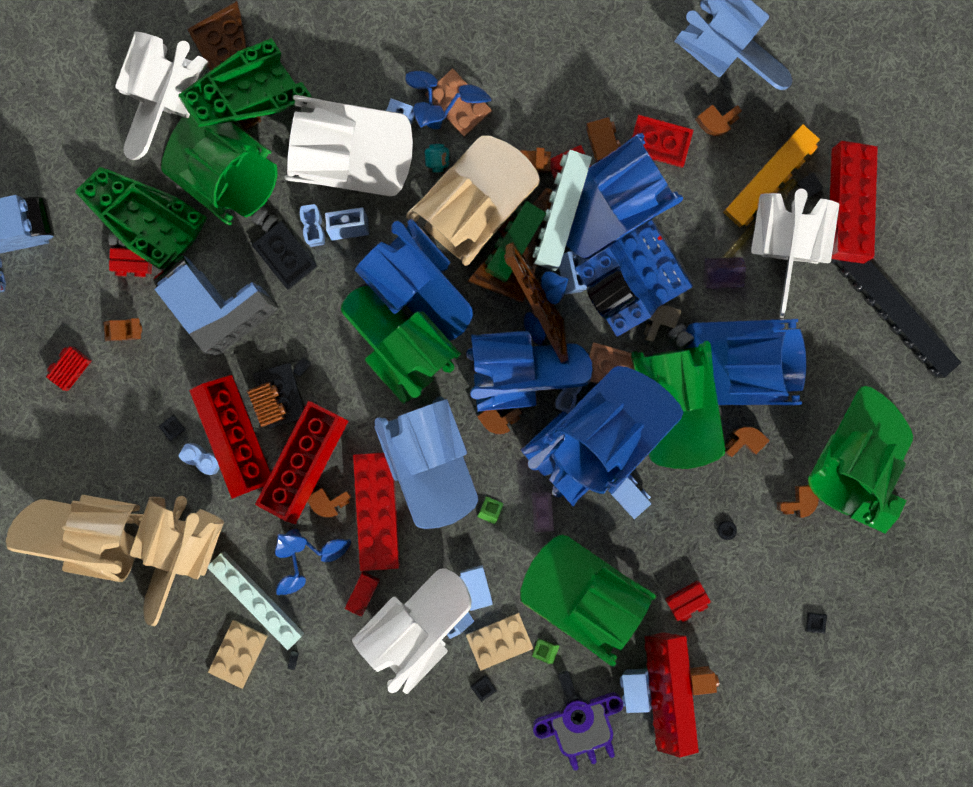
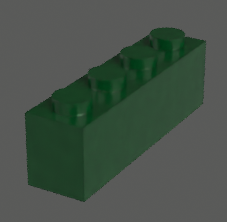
(520, 234)

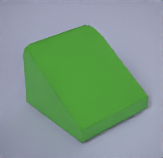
(490, 510)
(545, 651)

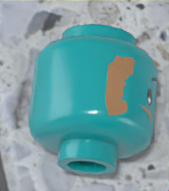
(437, 157)

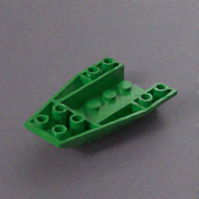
(243, 88)
(142, 217)

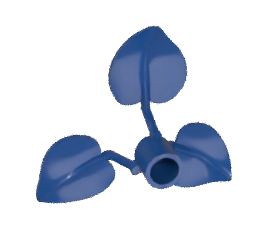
(432, 114)
(554, 289)
(293, 542)

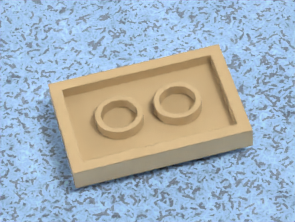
(499, 641)
(237, 654)

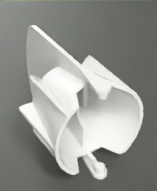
(156, 84)
(349, 147)
(794, 234)
(412, 634)

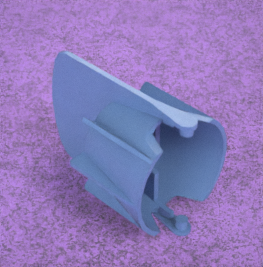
(731, 37)
(429, 464)

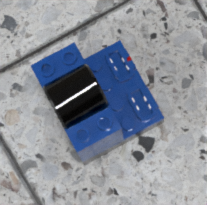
(634, 277)

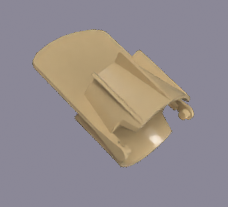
(476, 196)
(82, 534)
(173, 548)

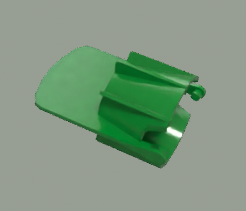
(220, 167)
(404, 348)
(690, 380)
(863, 456)
(584, 597)

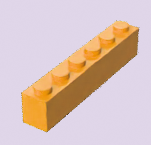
(772, 175)

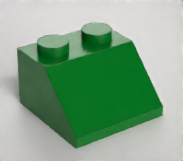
(886, 518)

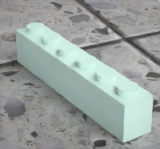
(562, 210)
(255, 600)

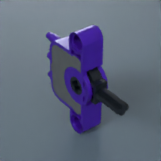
(581, 734)

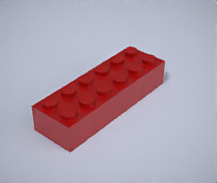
(854, 188)
(231, 435)
(301, 463)
(376, 512)
(671, 694)

